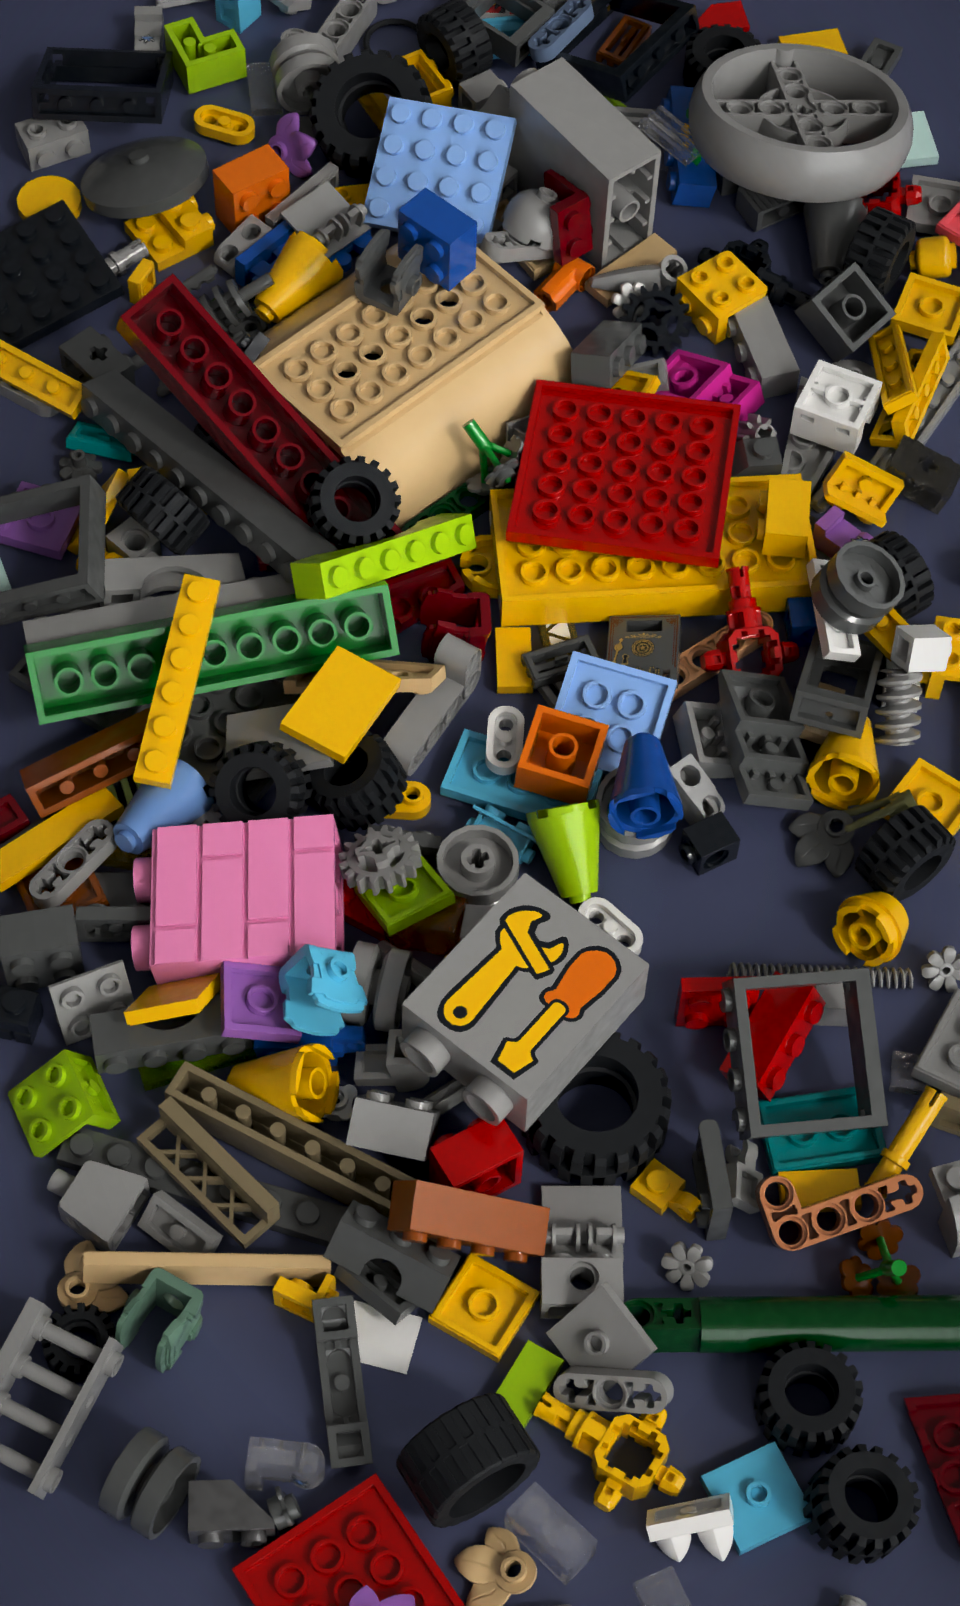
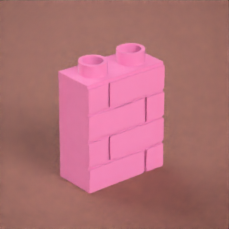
(237, 895)

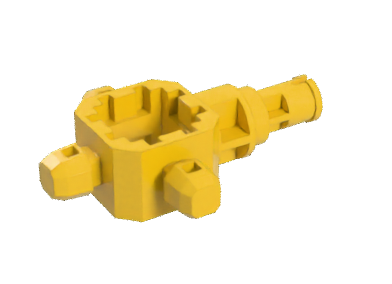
(597, 1436)

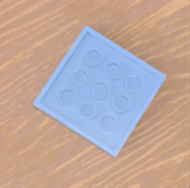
(446, 150)

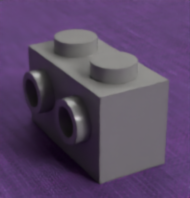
(51, 141)

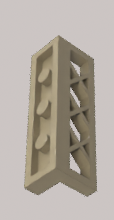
(220, 1163)

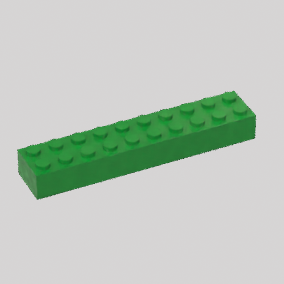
(244, 647)

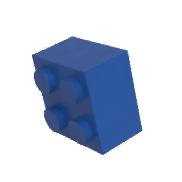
(444, 233)

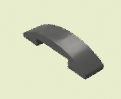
(341, 1382)

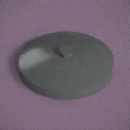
(144, 177)

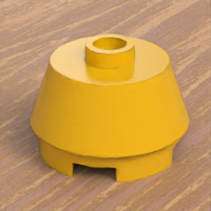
(871, 927)

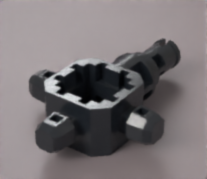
(756, 258)

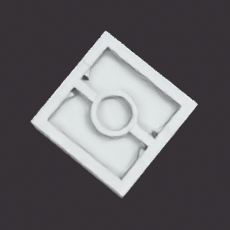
(835, 407)

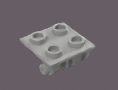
(327, 218)
(87, 994)
(584, 1220)

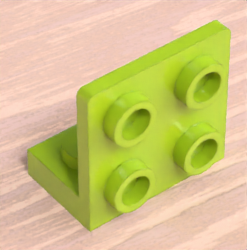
(61, 1101)

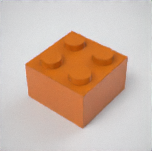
(250, 186)
(560, 755)

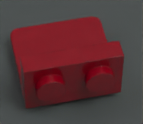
(569, 219)

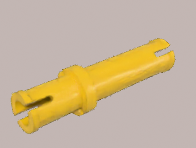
(909, 1136)

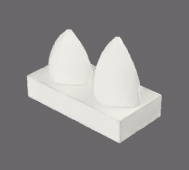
(708, 1517)

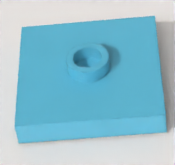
(762, 1494)

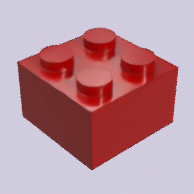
(477, 1159)

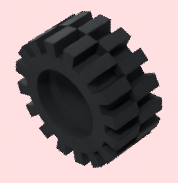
(72, 1321)

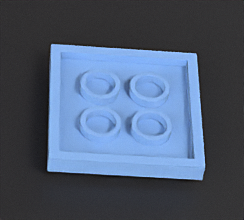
(616, 696)

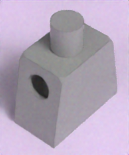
(100, 1202)

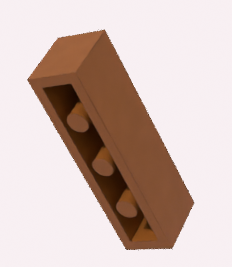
(85, 765)
(468, 1219)

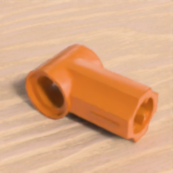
(563, 283)

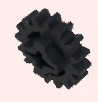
(667, 314)

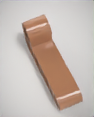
(841, 1204)

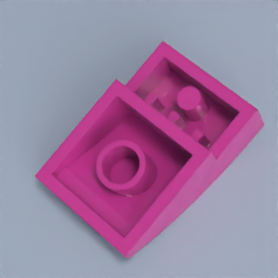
(711, 380)

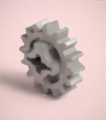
(380, 860)

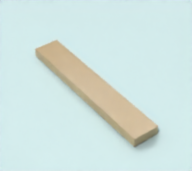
(204, 1268)

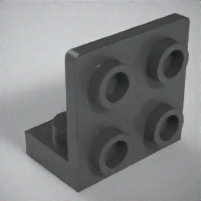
(115, 921)

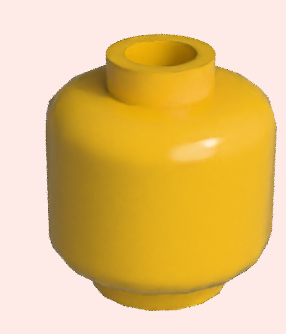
(934, 257)

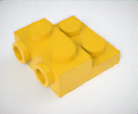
(173, 233)

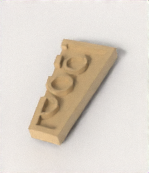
(414, 676)

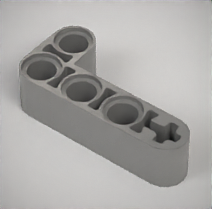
(344, 24)
(431, 713)

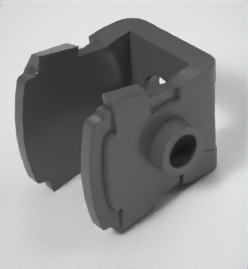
(374, 272)

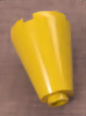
(299, 277)
(845, 770)
(292, 1081)

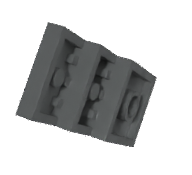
(762, 740)

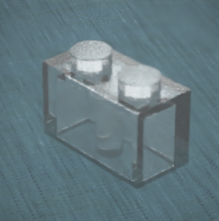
(550, 1533)

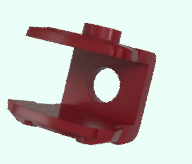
(445, 609)

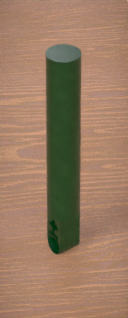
(774, 1322)

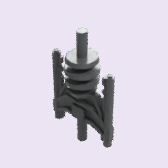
(223, 307)

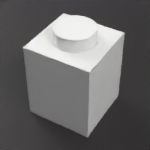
(921, 648)

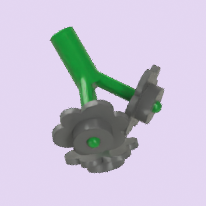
(504, 469)

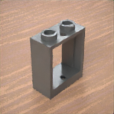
(514, 48)

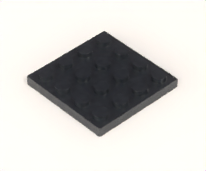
(49, 276)

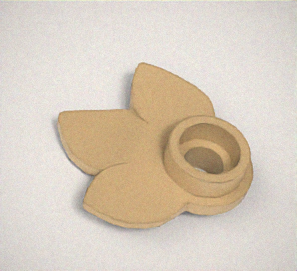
(105, 1296)
(489, 1567)

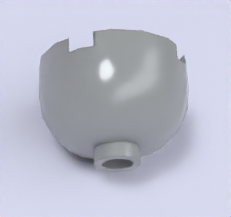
(529, 216)

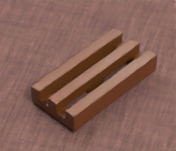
(615, 57)

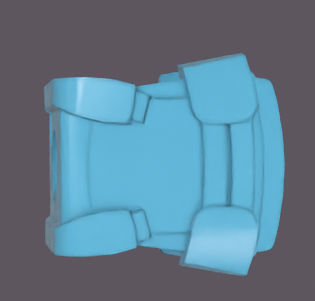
(319, 988)

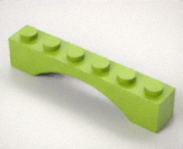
(355, 567)

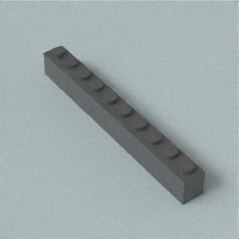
(201, 473)

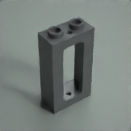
(848, 711)

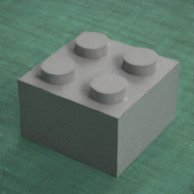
(392, 1125)

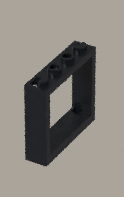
(677, 26)
(102, 103)

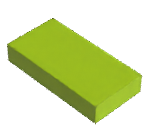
(529, 1380)

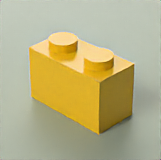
(785, 517)

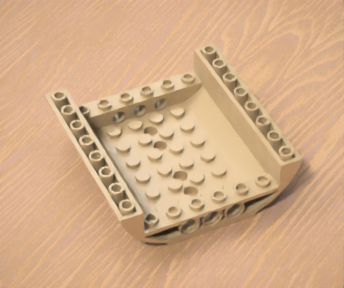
(430, 377)

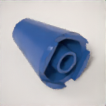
(644, 790)

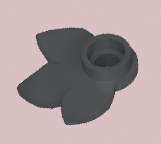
(821, 844)

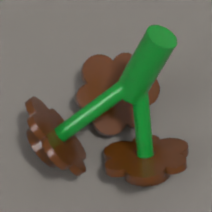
(893, 1275)

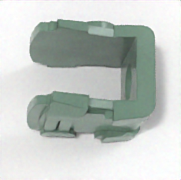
(159, 1291)

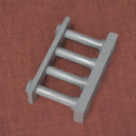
(16, 1362)

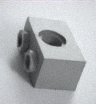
(560, 1269)

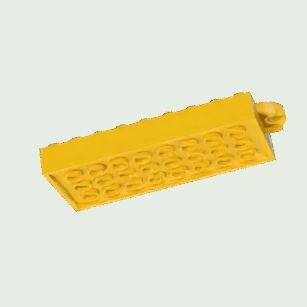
(583, 586)

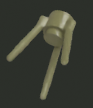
(893, 805)

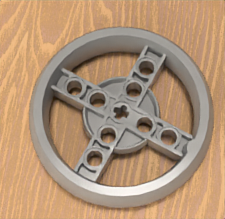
(780, 117)

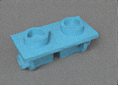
(520, 835)

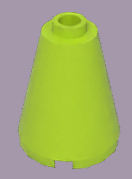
(570, 846)

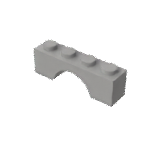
(142, 576)

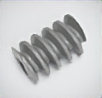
(899, 707)

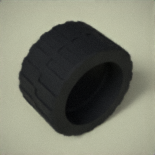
(467, 1460)

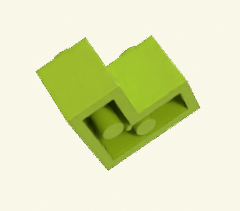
(204, 60)

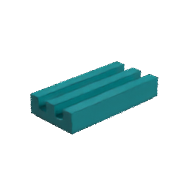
(96, 441)

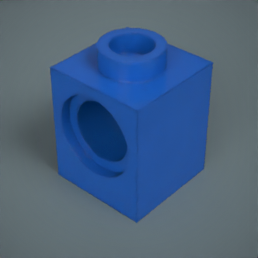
(800, 620)

